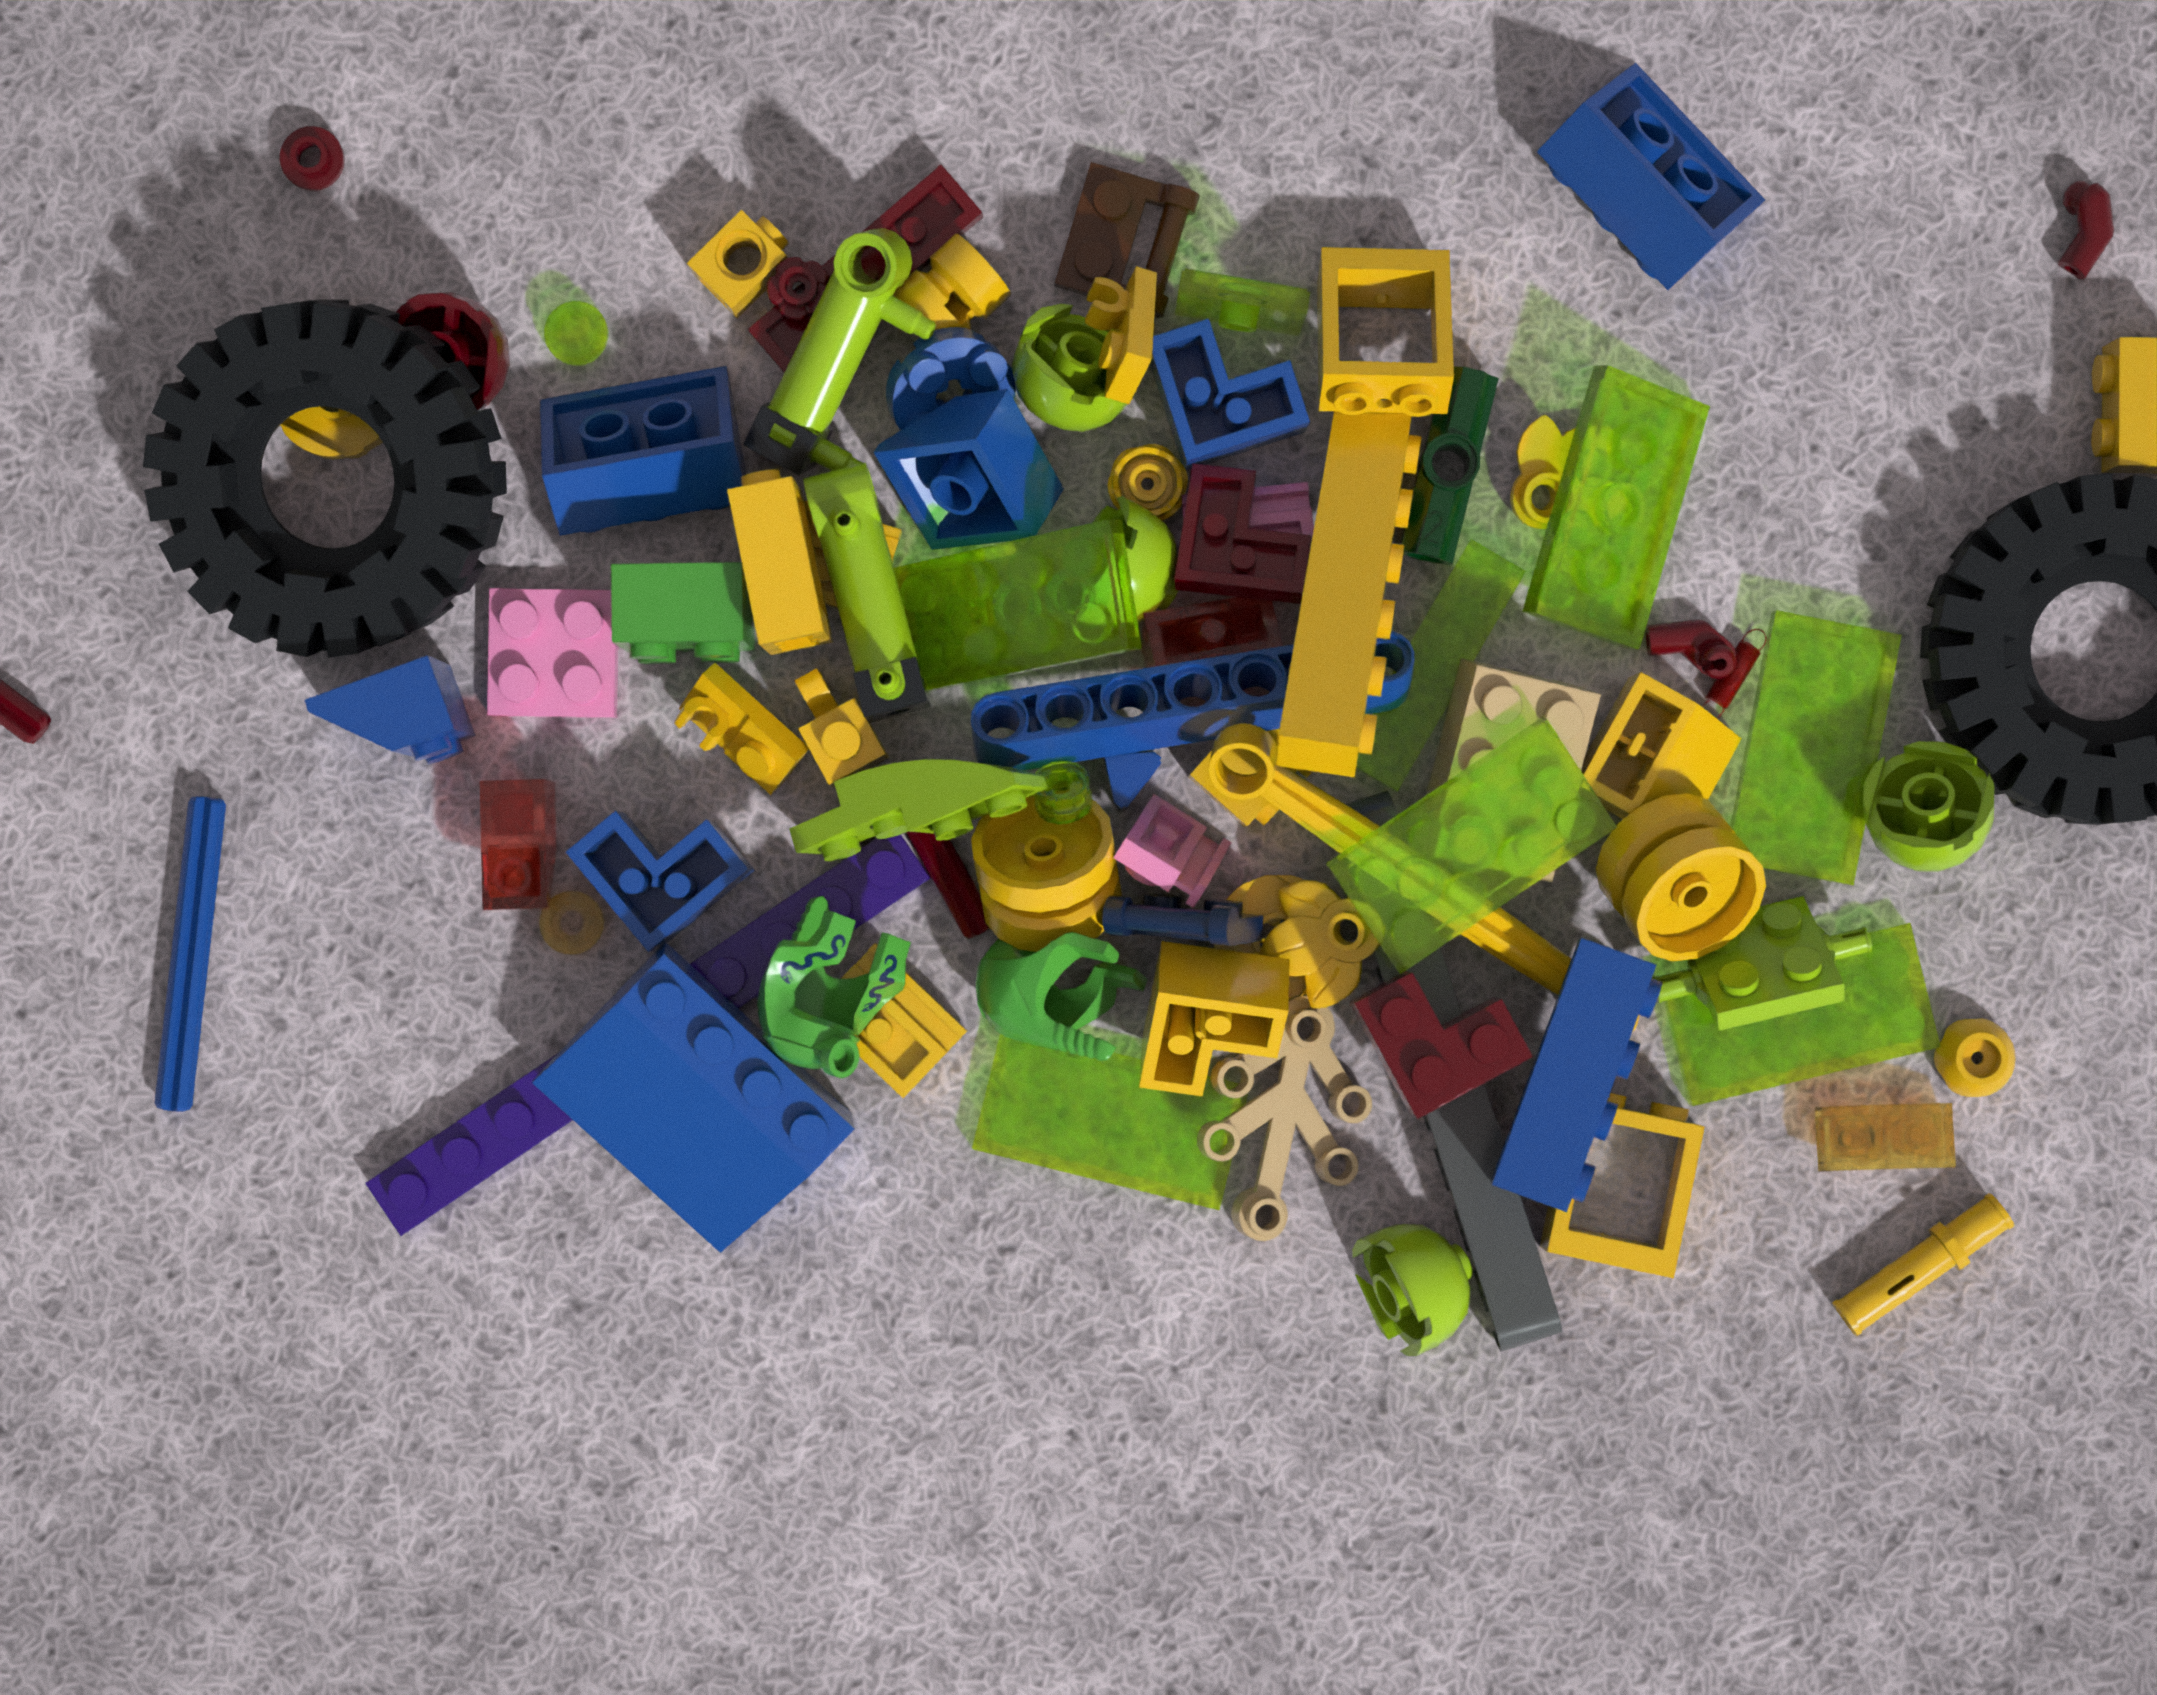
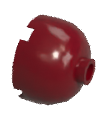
(469, 336)

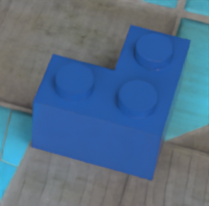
(1217, 414)
(657, 892)

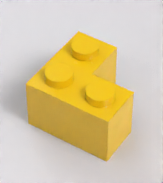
(1209, 1003)

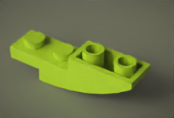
(914, 797)

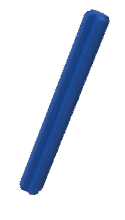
(190, 954)

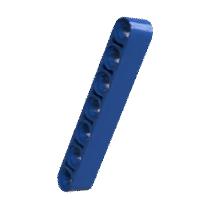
(1158, 696)

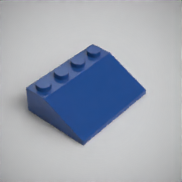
(694, 1099)

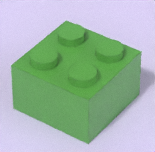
(681, 610)

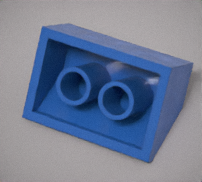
(1649, 175)
(640, 450)

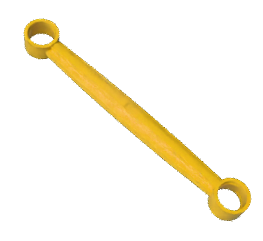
(1343, 827)

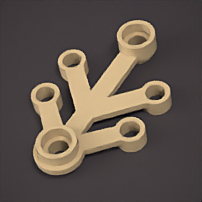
(1285, 1107)

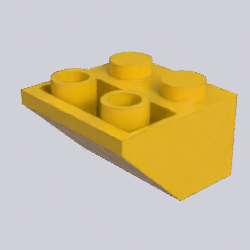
(1656, 748)

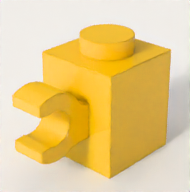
(840, 734)

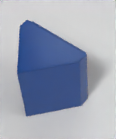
(1129, 774)

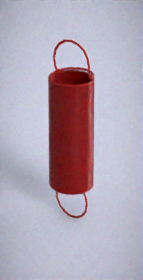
(1726, 688)

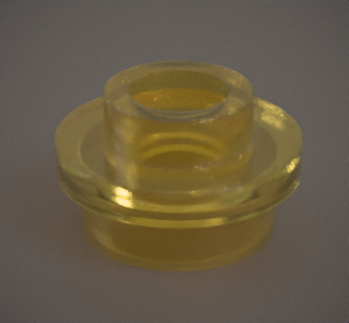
(551, 922)

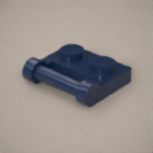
(1163, 917)

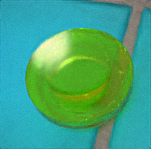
(576, 333)

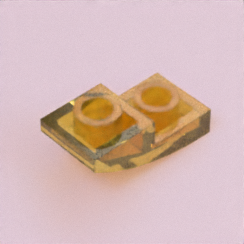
(1885, 1137)

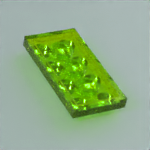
(1616, 507)
(1021, 605)
(1813, 745)
(1471, 845)
(1880, 1020)
(1100, 1124)

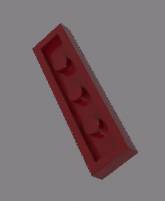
(925, 221)

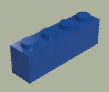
(1574, 1074)

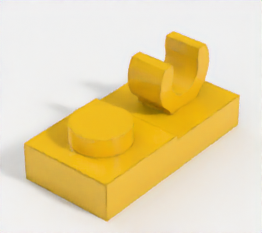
(1130, 343)
(742, 728)

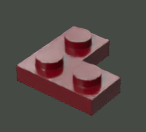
(1226, 555)

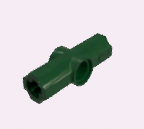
(1440, 504)

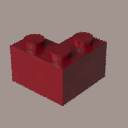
(1433, 1060)

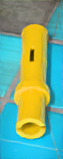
(1924, 1263)

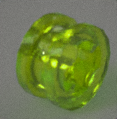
(1067, 806)

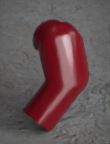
(2095, 226)
(1696, 642)

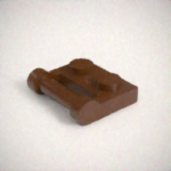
(1108, 226)

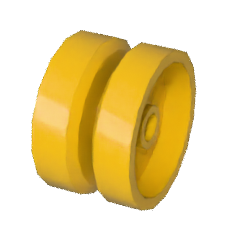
(1044, 875)
(1680, 877)

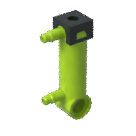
(797, 420)
(866, 593)

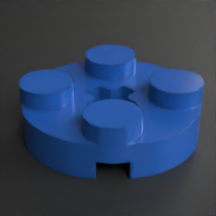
(944, 357)

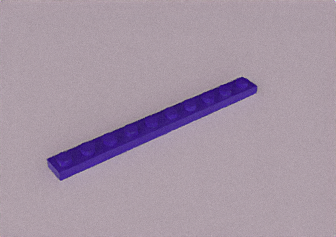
(525, 1116)

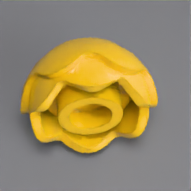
(1152, 463)
(1955, 1054)

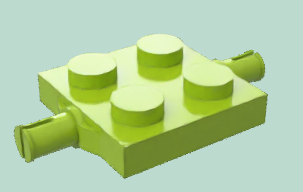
(1769, 968)

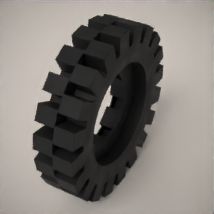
(215, 497)
(1983, 643)

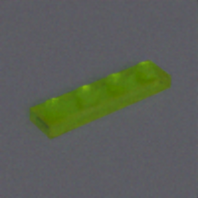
(1449, 631)

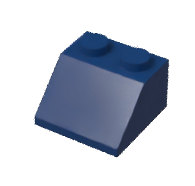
(971, 472)
(403, 709)

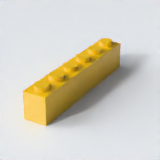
(1344, 593)

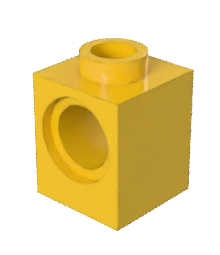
(711, 261)

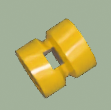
(962, 273)

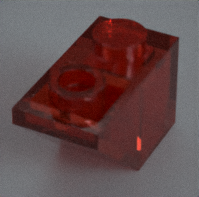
(517, 843)

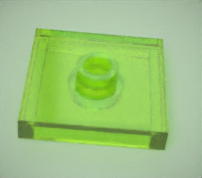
(1242, 302)

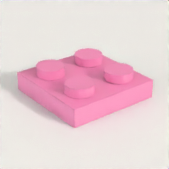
(551, 654)

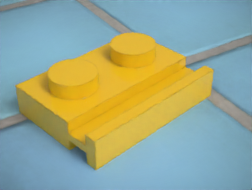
(906, 1033)

